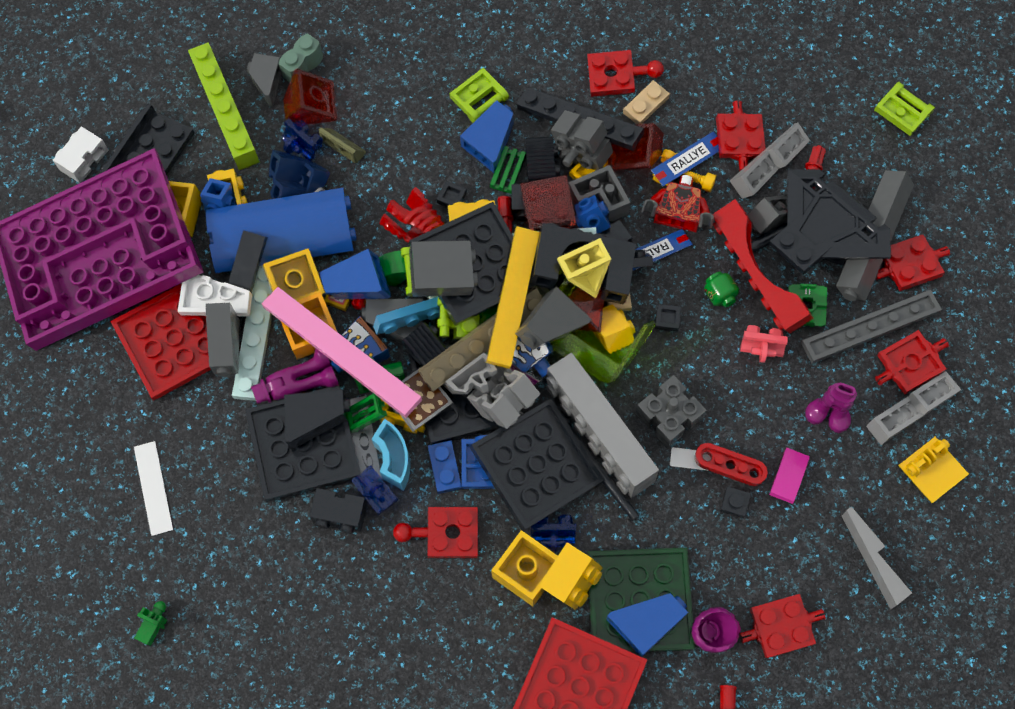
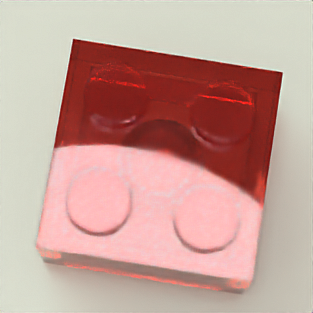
(547, 203)

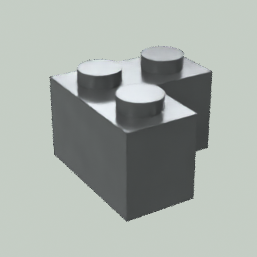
(606, 188)

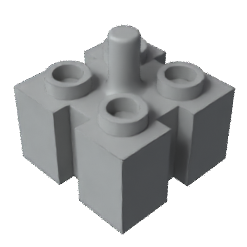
(506, 397)

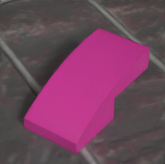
(789, 475)

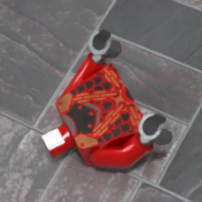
(679, 206)

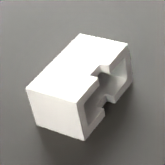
(79, 154)

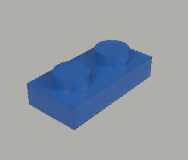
(444, 467)

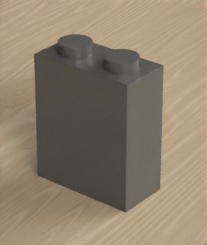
(442, 268)

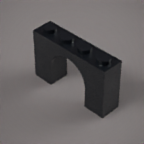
(557, 241)

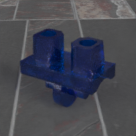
(297, 140)
(374, 490)
(555, 534)

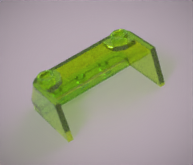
(591, 352)

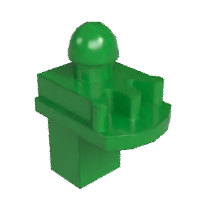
(151, 623)

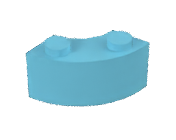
(395, 454)

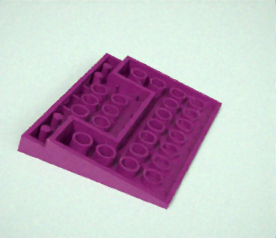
(95, 250)

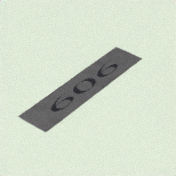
(363, 444)

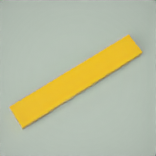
(512, 297)

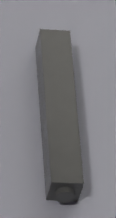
(888, 207)

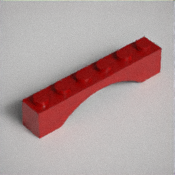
(737, 227)

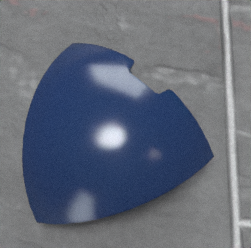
(294, 175)

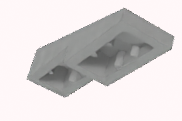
(765, 165)
(913, 407)
(869, 545)

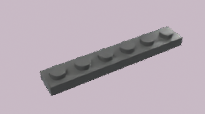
(871, 326)

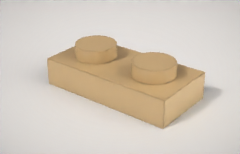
(646, 103)

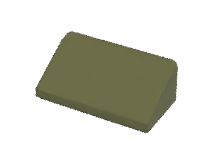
(341, 144)

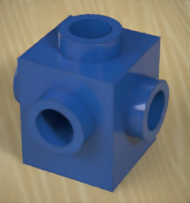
(217, 194)
(592, 214)

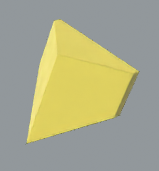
(586, 266)

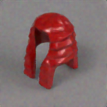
(422, 216)

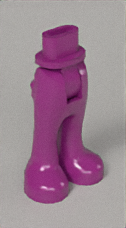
(284, 381)
(839, 398)

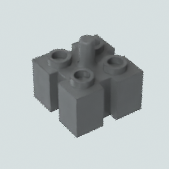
(582, 141)
(670, 411)

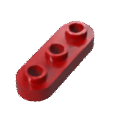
(742, 464)

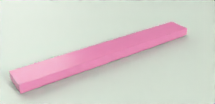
(342, 352)

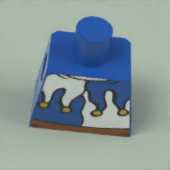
(366, 340)
(526, 358)

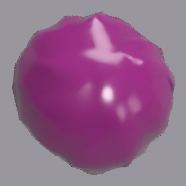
(715, 630)

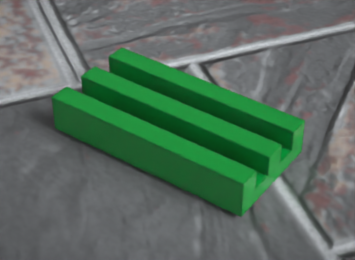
(512, 153)
(376, 409)

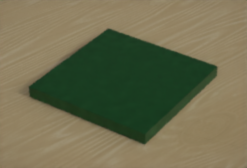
(635, 578)

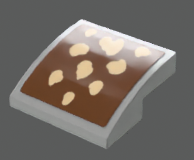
(432, 401)

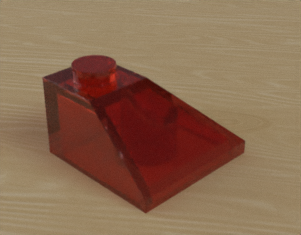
(310, 99)
(645, 153)

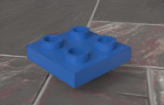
(472, 473)

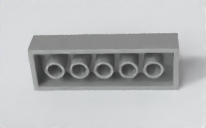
(601, 426)

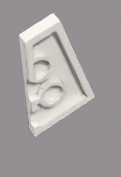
(203, 290)

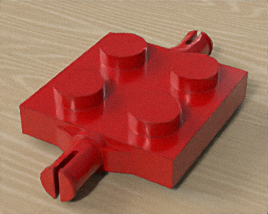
(740, 135)
(913, 263)
(911, 362)
(782, 626)

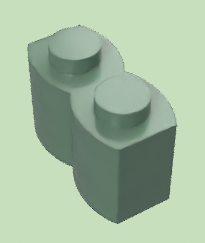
(304, 56)

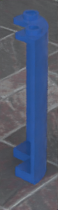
(289, 222)

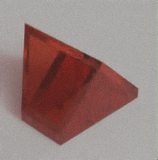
(590, 306)

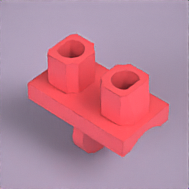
(763, 344)

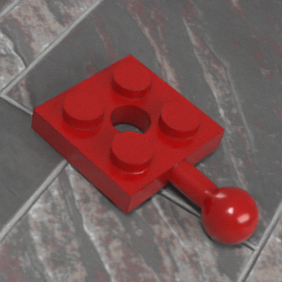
(624, 79)
(438, 521)

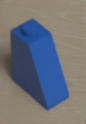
(489, 135)
(356, 278)
(648, 621)

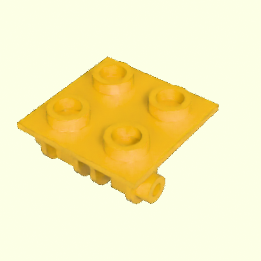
(933, 469)

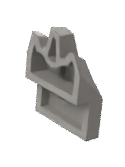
(471, 377)

